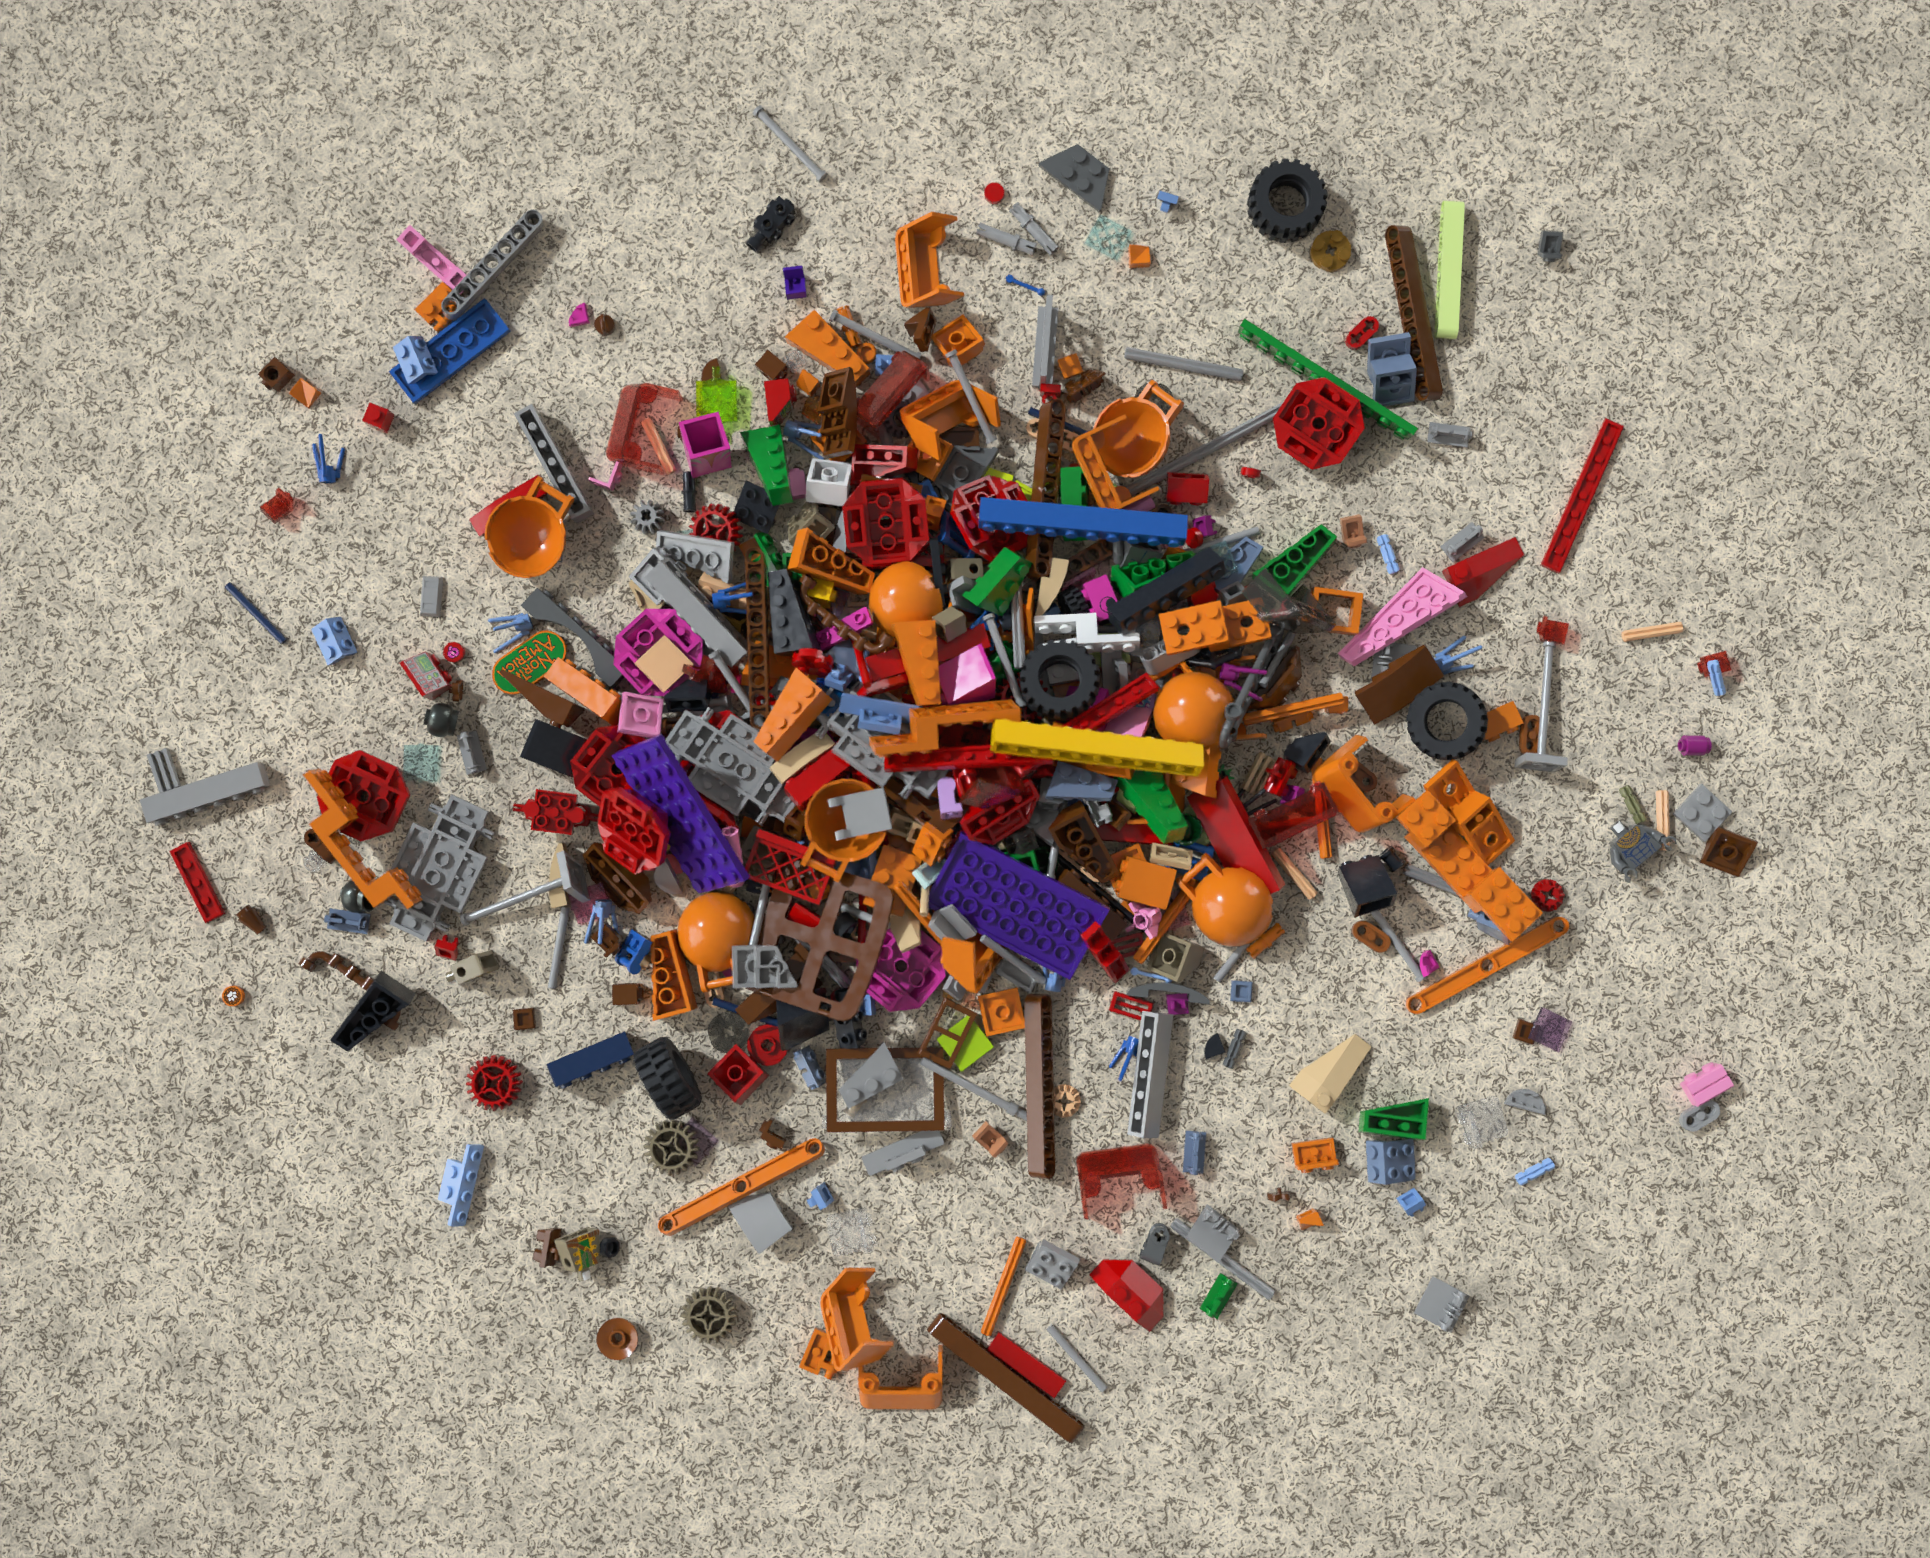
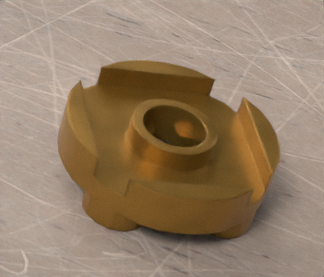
(1326, 261)

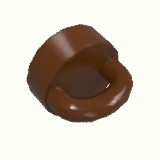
(604, 325)

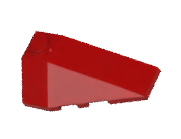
(1483, 569)

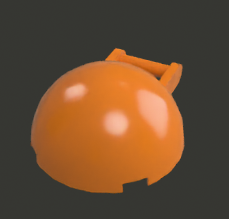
(1141, 439)
(527, 533)
(902, 595)
(1191, 706)
(823, 822)
(1229, 903)
(709, 931)

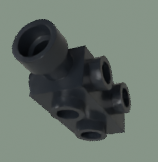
(778, 222)
(849, 1032)

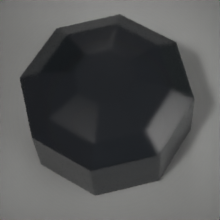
(609, 1247)

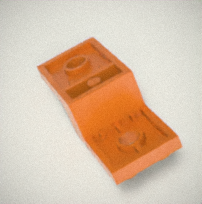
(1212, 627)
(1473, 812)

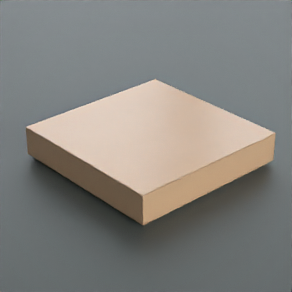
(663, 663)

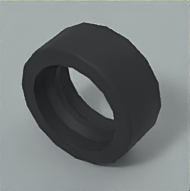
(845, 925)

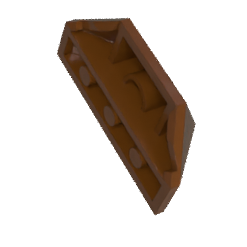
(1284, 679)
(622, 886)

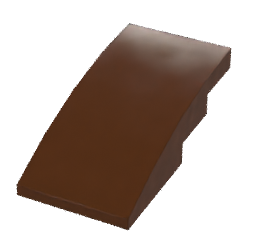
(839, 412)
(1399, 684)

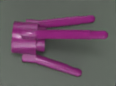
(1231, 672)

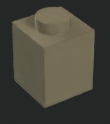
(950, 623)

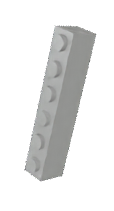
(553, 461)
(697, 611)
(204, 793)
(1150, 1074)

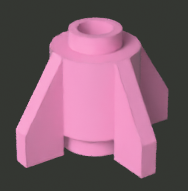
(1145, 918)

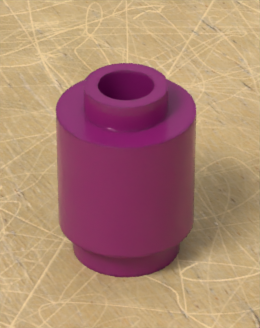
(1694, 745)

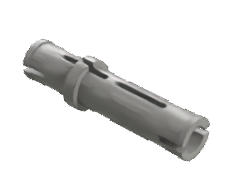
(1027, 221)
(1007, 239)

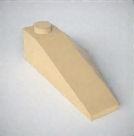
(907, 928)
(1330, 1073)

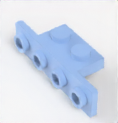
(459, 1183)

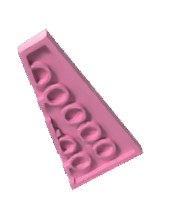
(1411, 607)

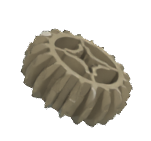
(662, 1144)
(701, 1315)

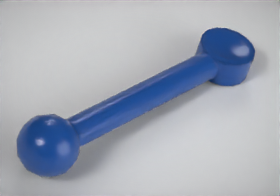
(1009, 279)

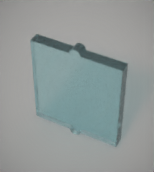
(420, 763)

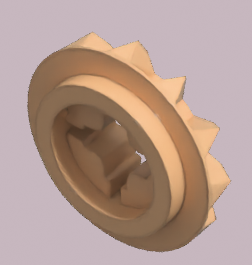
(1072, 1095)

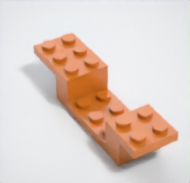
(924, 722)
(334, 821)
(898, 861)
(1464, 869)

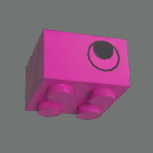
(1098, 597)

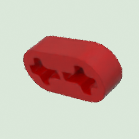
(1358, 329)

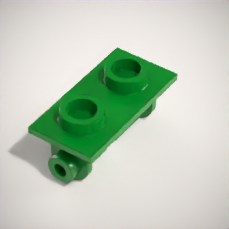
(1218, 1296)

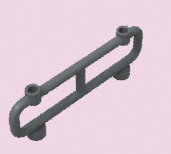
(1235, 711)

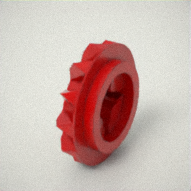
(1539, 899)

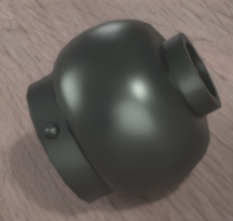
(441, 720)
(354, 899)

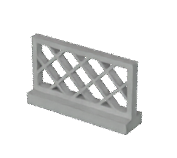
(1045, 344)

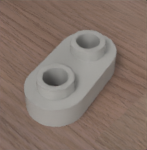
(1699, 1117)

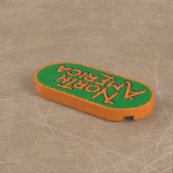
(529, 660)

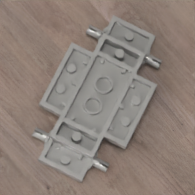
(856, 751)
(729, 765)
(440, 866)

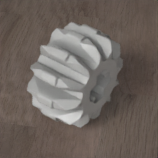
(640, 520)

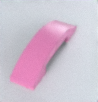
(431, 257)

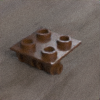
(1089, 378)

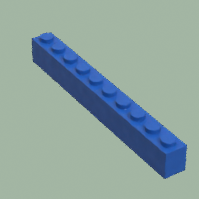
(1082, 521)

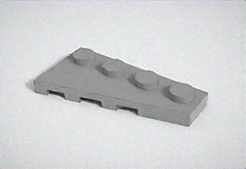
(699, 552)

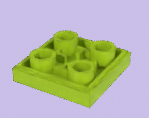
(973, 1047)

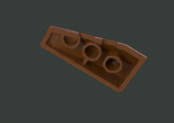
(550, 705)
(1079, 838)
(760, 1006)

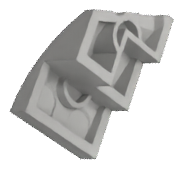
(760, 967)
(760, 1219)

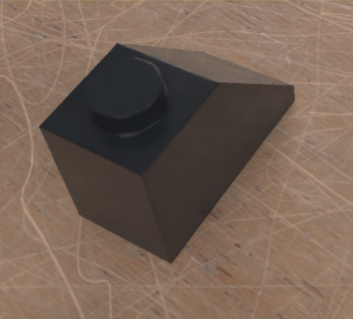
(689, 696)
(1307, 750)

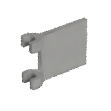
(863, 813)

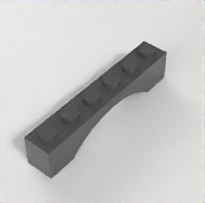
(544, 609)

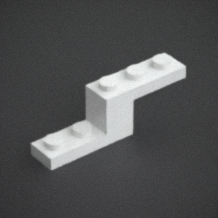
(1086, 632)

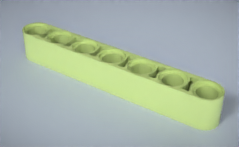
(1450, 269)

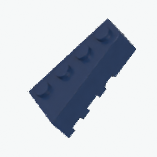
(590, 1059)

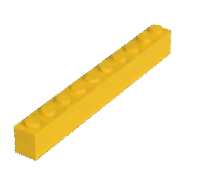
(1097, 747)

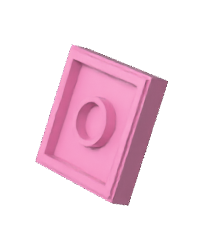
(640, 715)

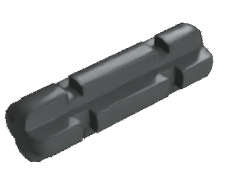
(1234, 1048)

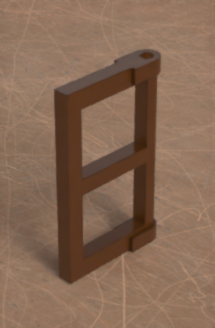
(947, 1002)

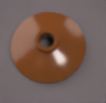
(610, 1346)

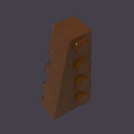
(1113, 922)

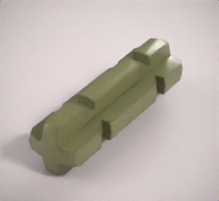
(1632, 804)

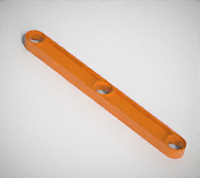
(1499, 957)
(728, 1194)

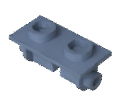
(347, 921)
(806, 1059)
(1194, 1152)

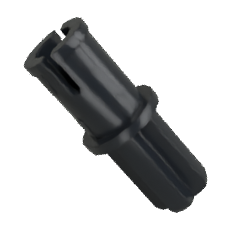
(689, 493)

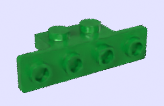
(774, 559)

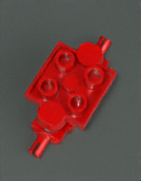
(556, 812)

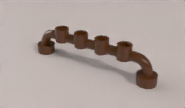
(831, 620)
(350, 972)

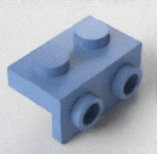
(414, 358)
(333, 640)

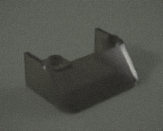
(1296, 613)

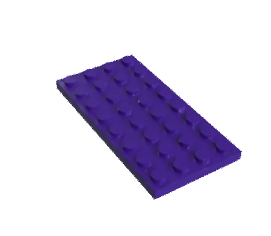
(694, 834)
(1016, 905)

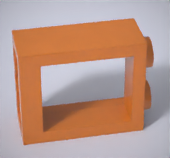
(1355, 608)

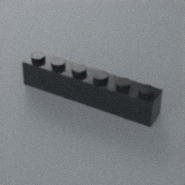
(1166, 591)

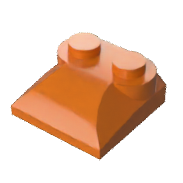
(959, 336)

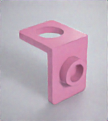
(614, 479)

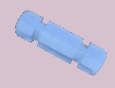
(1388, 554)
(1716, 677)
(1534, 1171)

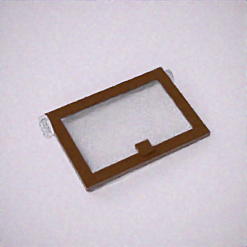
(906, 1106)

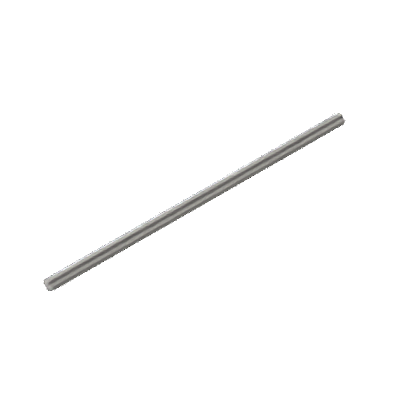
(1200, 452)

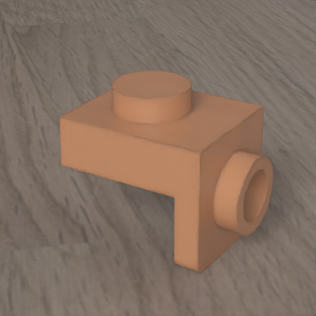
(1352, 531)
(990, 1139)

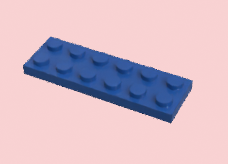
(456, 348)

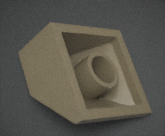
(1175, 957)

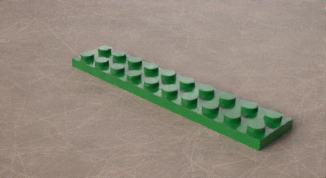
(1303, 365)

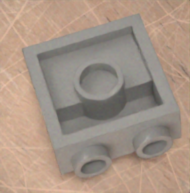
(647, 564)

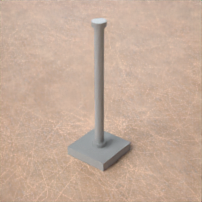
(1540, 760)
(571, 879)

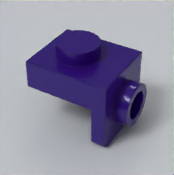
(794, 282)

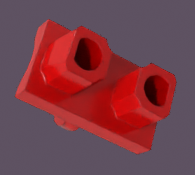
(1279, 776)
(964, 779)

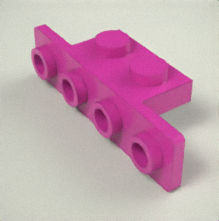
(858, 621)

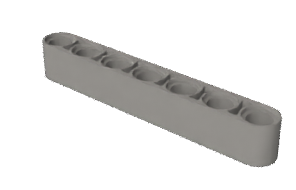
(491, 274)

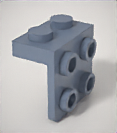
(1390, 1161)

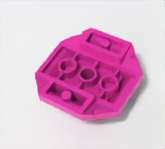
(643, 634)
(913, 986)

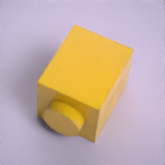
(823, 593)

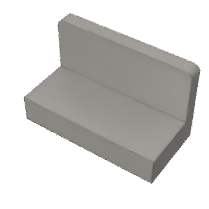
(957, 589)
(951, 924)

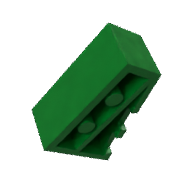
(1073, 490)
(1000, 582)
(1399, 1120)

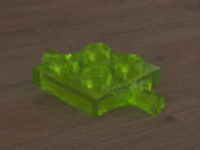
(717, 396)

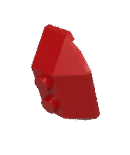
(1001, 820)
(1131, 1290)

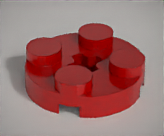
(813, 662)
(760, 1054)

